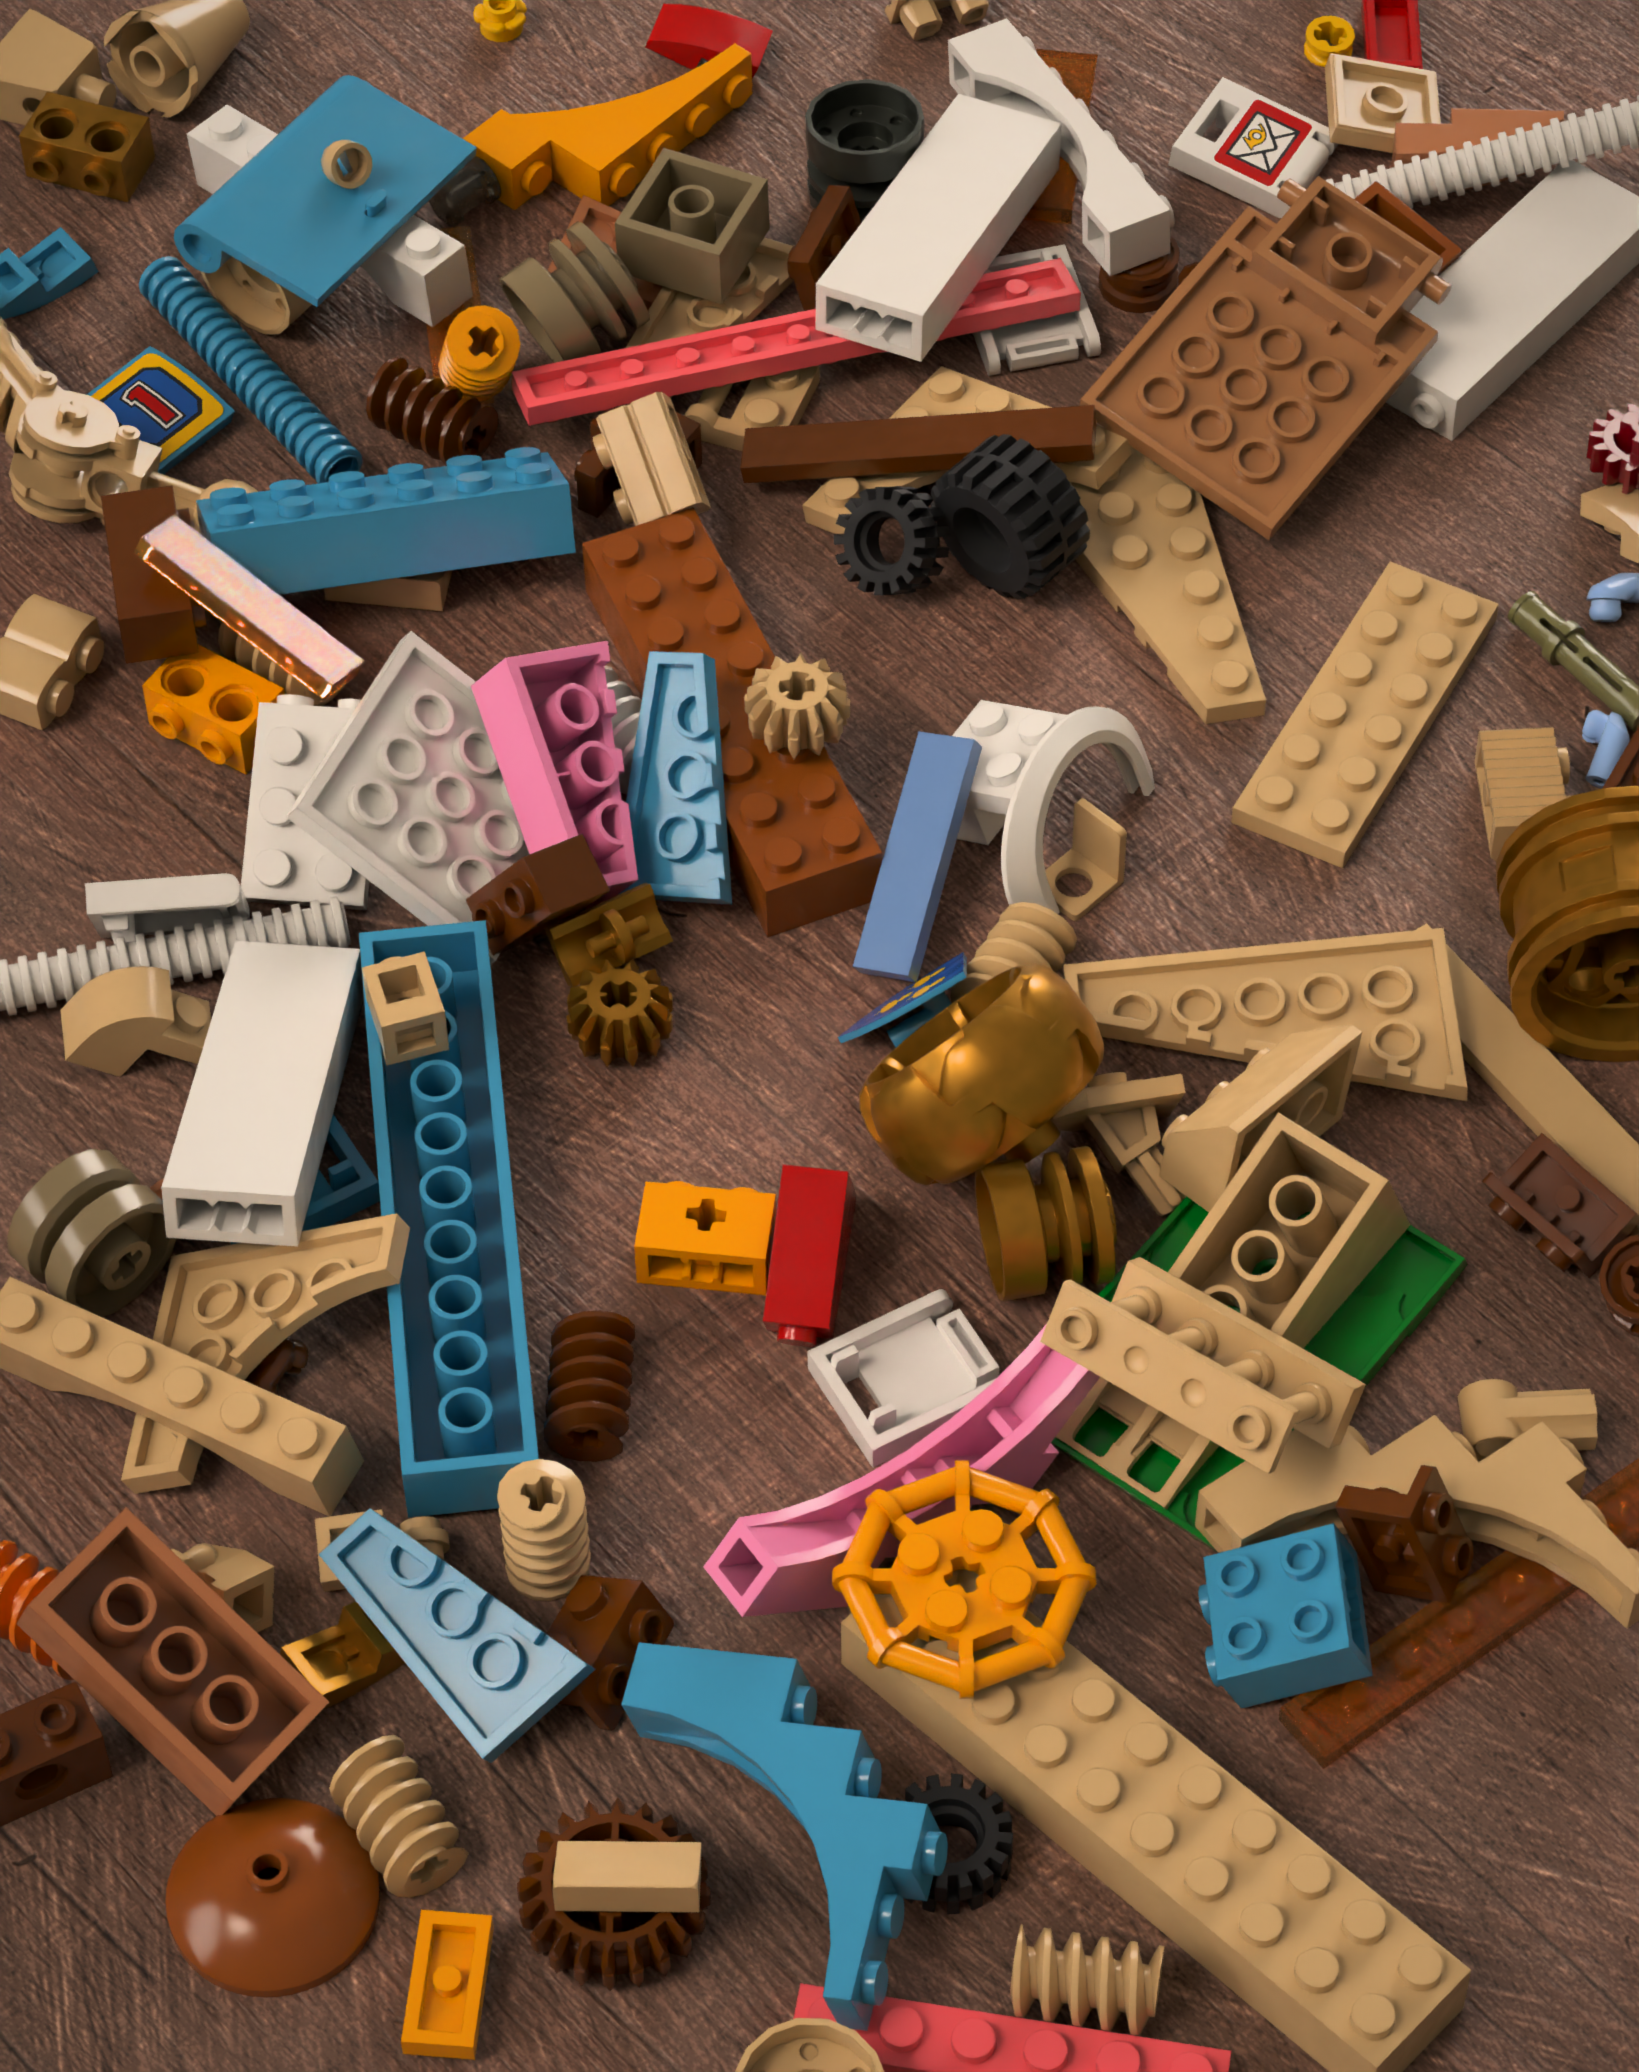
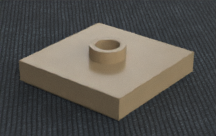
(1372, 96)

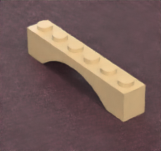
(250, 1427)

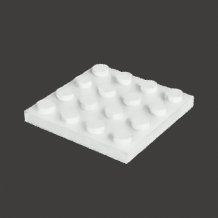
(415, 790)

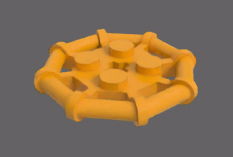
(969, 1542)

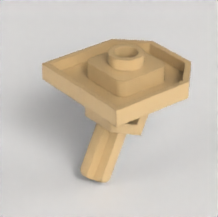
(1126, 1128)

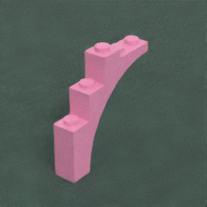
(788, 1555)

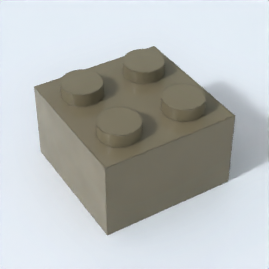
(693, 225)

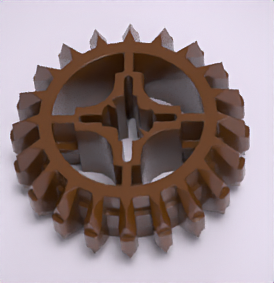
(616, 1947)

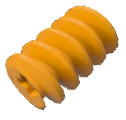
(479, 352)

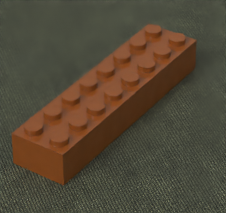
(788, 820)

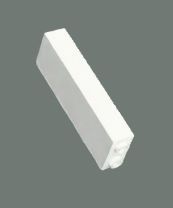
(938, 227)
(1520, 294)
(263, 1094)

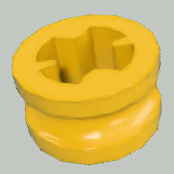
(1332, 28)

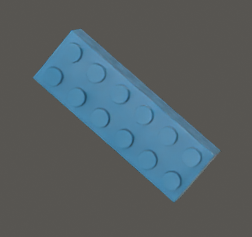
(394, 521)

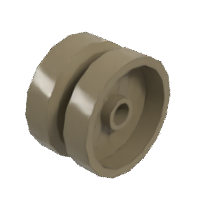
(91, 1233)

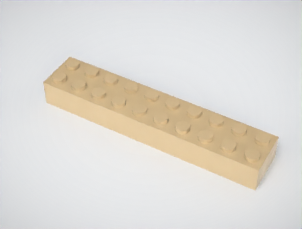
(1189, 1851)

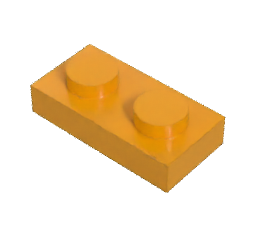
(447, 1984)

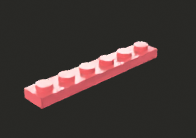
(953, 2039)

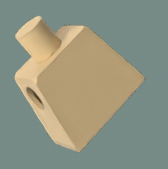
(51, 58)

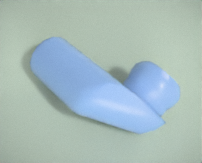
(1612, 740)

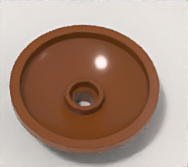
(277, 1931)

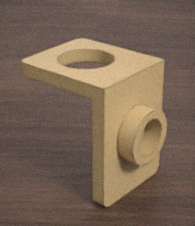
(1095, 853)

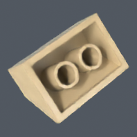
(1299, 1078)

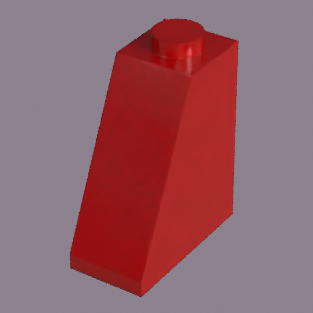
(808, 1253)

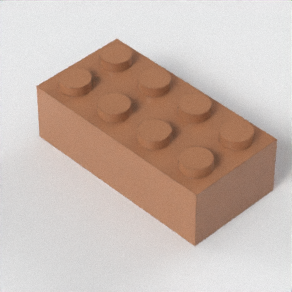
(171, 1662)

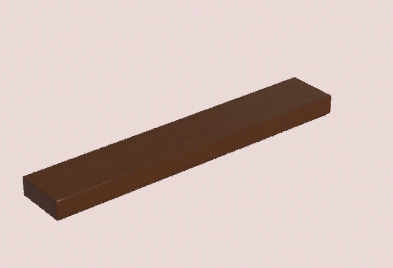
(909, 443)

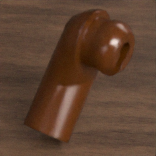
(285, 1358)

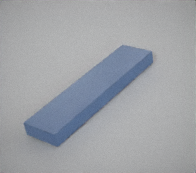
(917, 856)

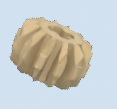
(797, 705)

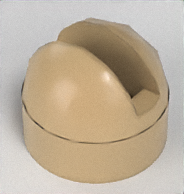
(353, 157)

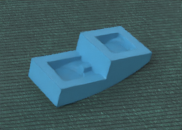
(42, 274)

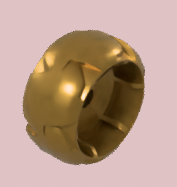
(983, 1077)

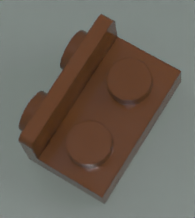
(1408, 1541)

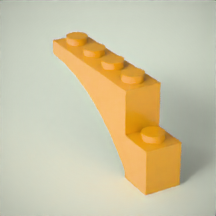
(610, 144)

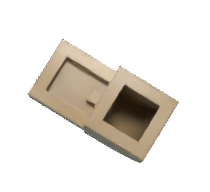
(130, 1012)

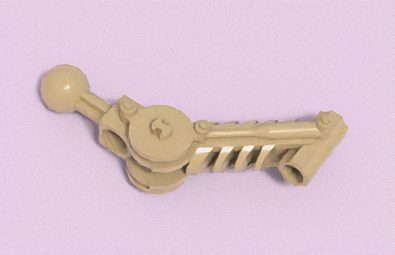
(73, 446)

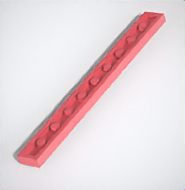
(766, 348)

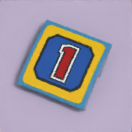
(164, 404)

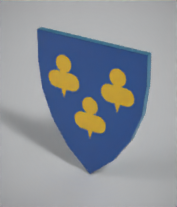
(927, 991)

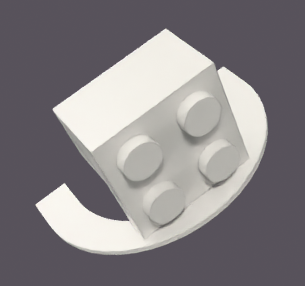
(1019, 771)

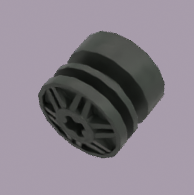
(860, 139)

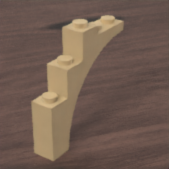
(1514, 1499)

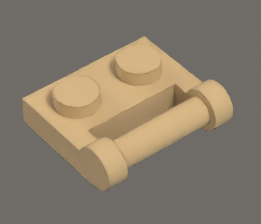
(765, 403)

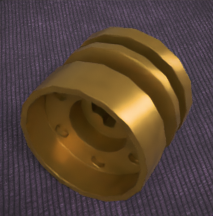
(1054, 1221)

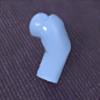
(1610, 593)

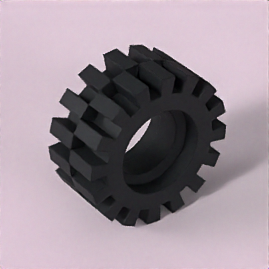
(920, 537)
(992, 1834)

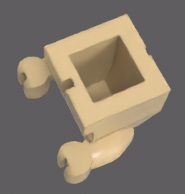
(237, 1578)

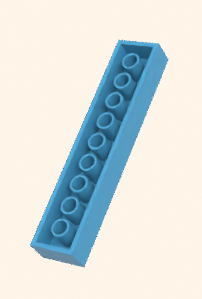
(460, 1291)

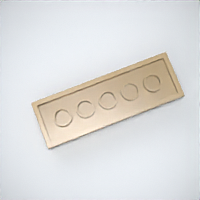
(1365, 714)

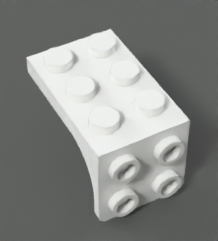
(279, 857)

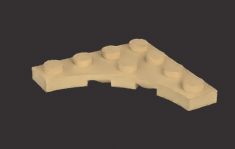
(948, 394)
(242, 1303)

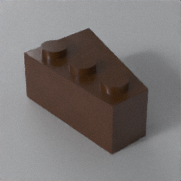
(151, 611)

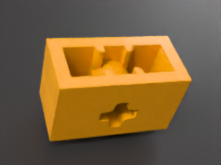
(705, 1237)

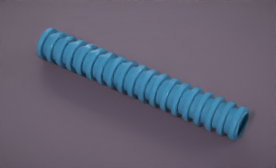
(248, 370)

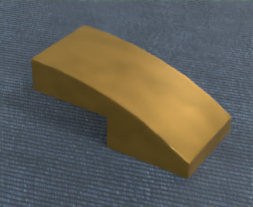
(343, 1656)

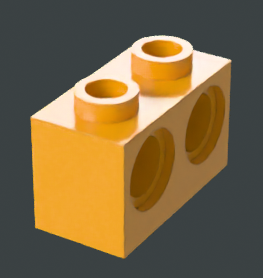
(209, 705)

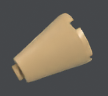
(172, 50)

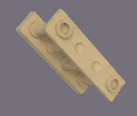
(1203, 1364)

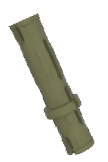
(1577, 655)

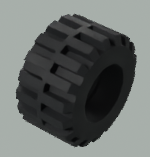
(1011, 516)

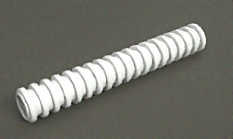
(1504, 156)
(180, 953)

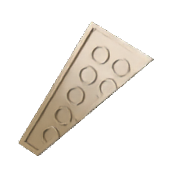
(1163, 569)
(1256, 996)

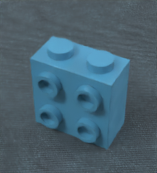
(1285, 1616)

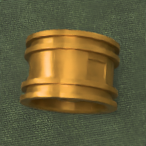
(1574, 920)

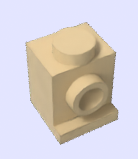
(406, 1007)

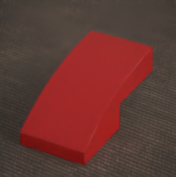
(697, 32)

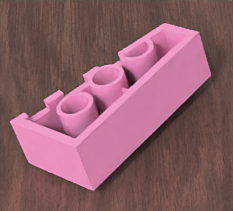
(558, 753)

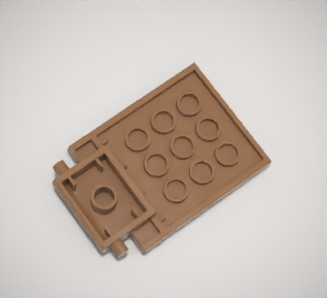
(1274, 352)

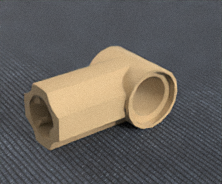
(1497, 1414)

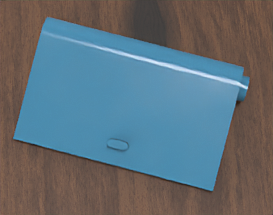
(301, 226)

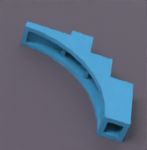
(761, 1721)

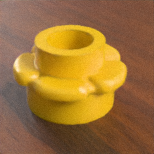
(500, 19)

